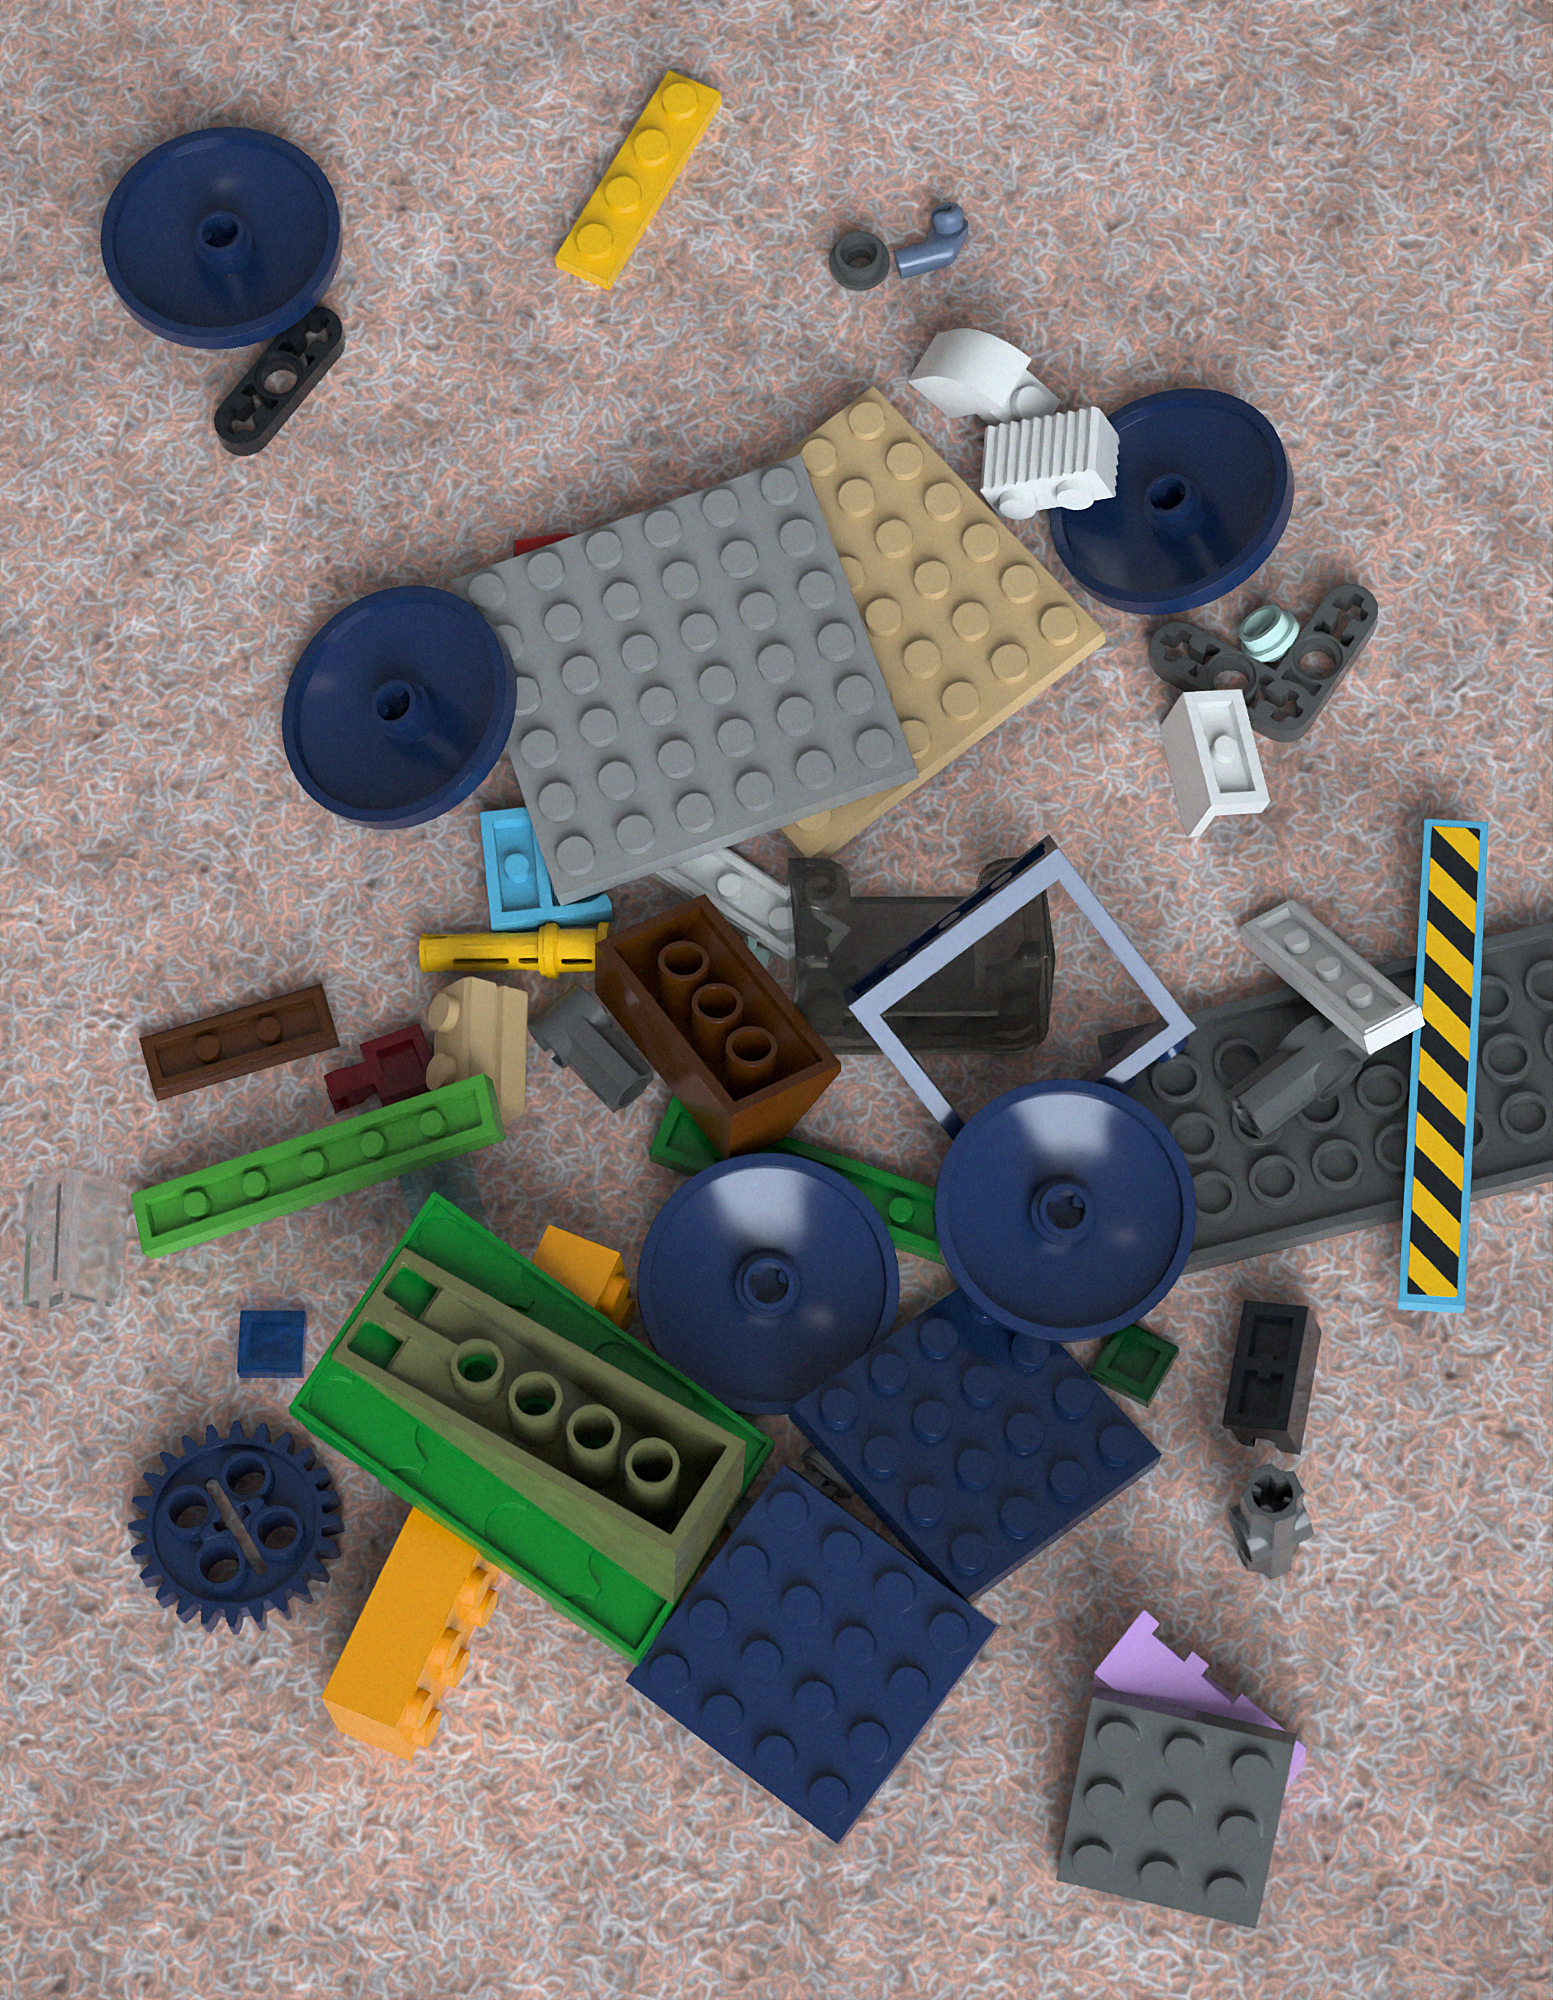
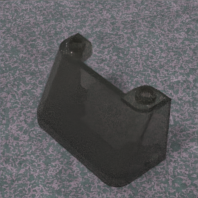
(978, 1003)

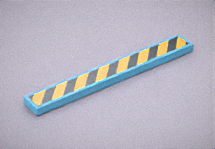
(1443, 1067)

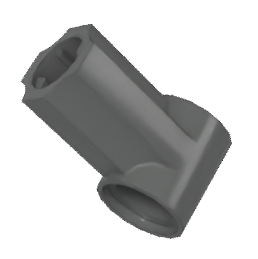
(584, 1040)

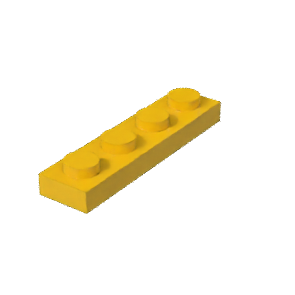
(638, 180)

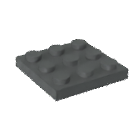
(1176, 1807)

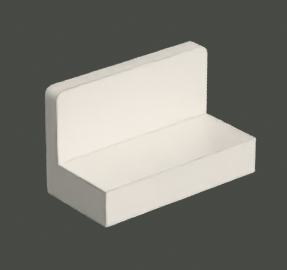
(1213, 758)

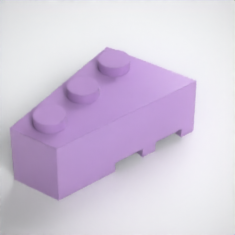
(1154, 1671)

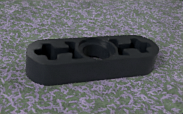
(277, 357)

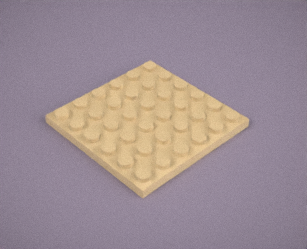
(944, 592)

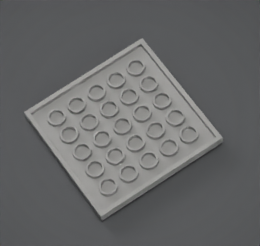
(688, 680)

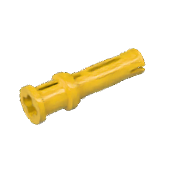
(546, 951)

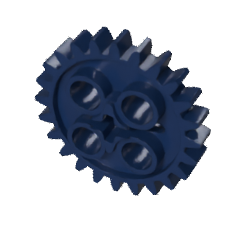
(185, 1556)

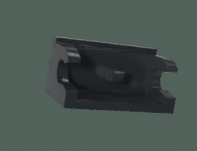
(1272, 1375)

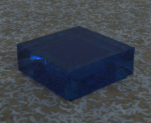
(272, 1344)

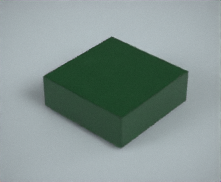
(1135, 1363)

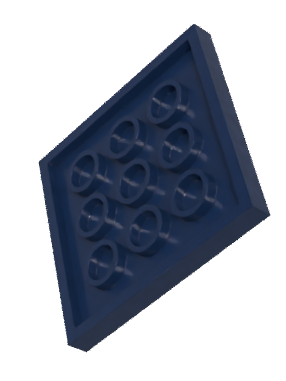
(973, 1442)
(812, 1653)

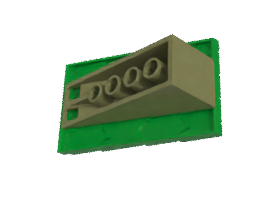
(532, 1428)

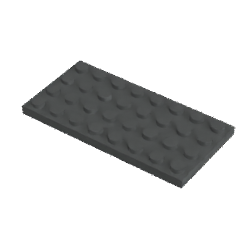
(1344, 1158)

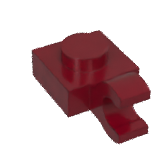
(391, 1068)

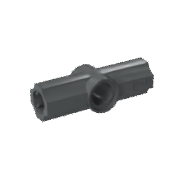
(1308, 1065)
(1270, 1521)

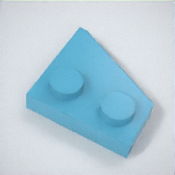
(519, 882)

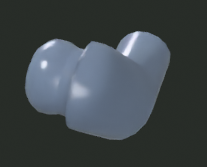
(940, 245)

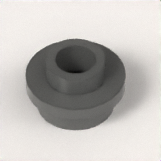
(859, 245)

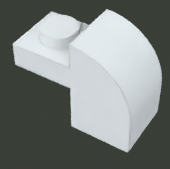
(983, 376)

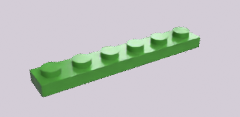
(318, 1166)

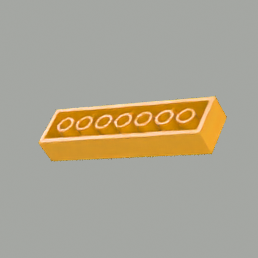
(436, 1583)

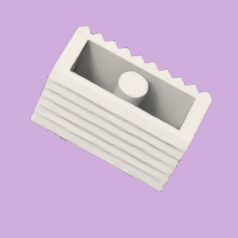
(1049, 463)

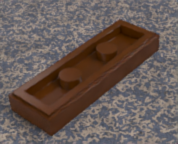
(239, 1042)

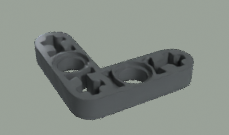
(1289, 679)

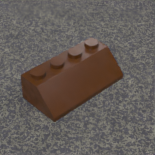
(714, 1026)

